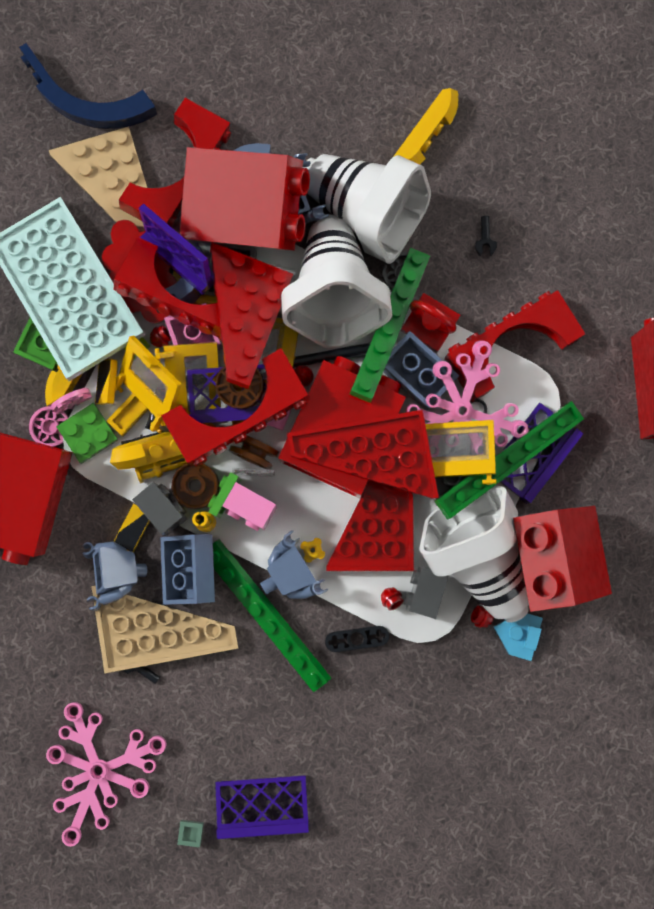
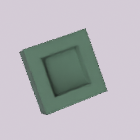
(190, 833)

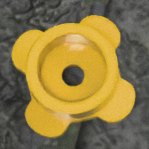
(306, 547)

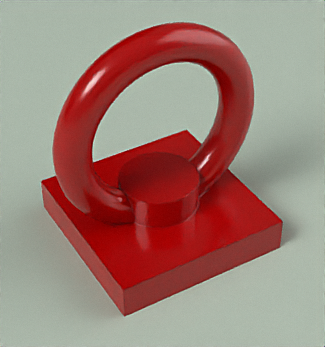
(430, 322)

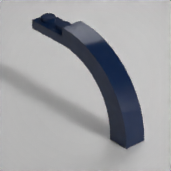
(92, 114)

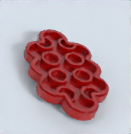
(123, 237)

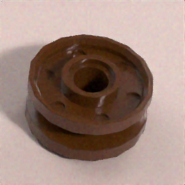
(239, 399)
(254, 452)
(182, 481)

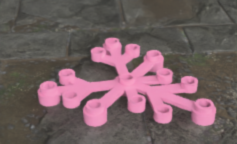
(473, 375)
(88, 796)

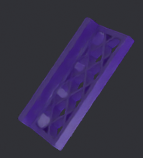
(177, 251)
(219, 414)
(549, 465)
(261, 828)

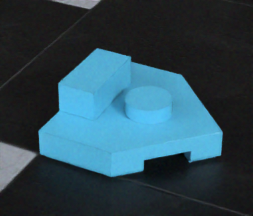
(520, 637)

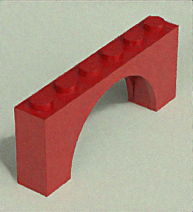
(206, 132)
(139, 281)
(546, 316)
(282, 394)

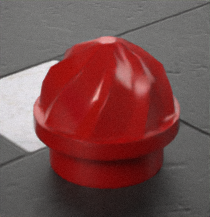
(160, 336)
(305, 375)
(391, 598)
(481, 617)

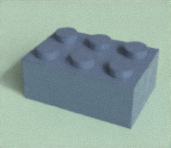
(412, 367)
(187, 569)

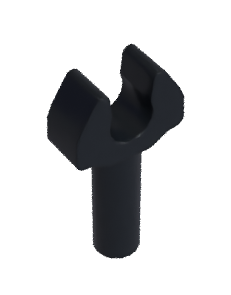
(485, 237)
(144, 671)

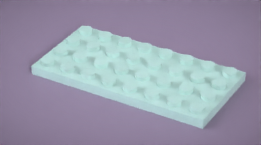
(66, 289)

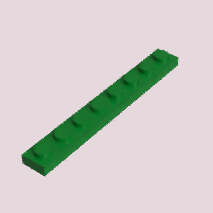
(386, 335)
(510, 459)
(268, 617)

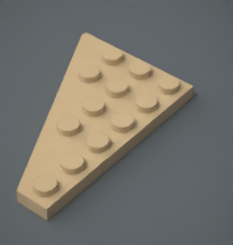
(104, 169)
(148, 633)

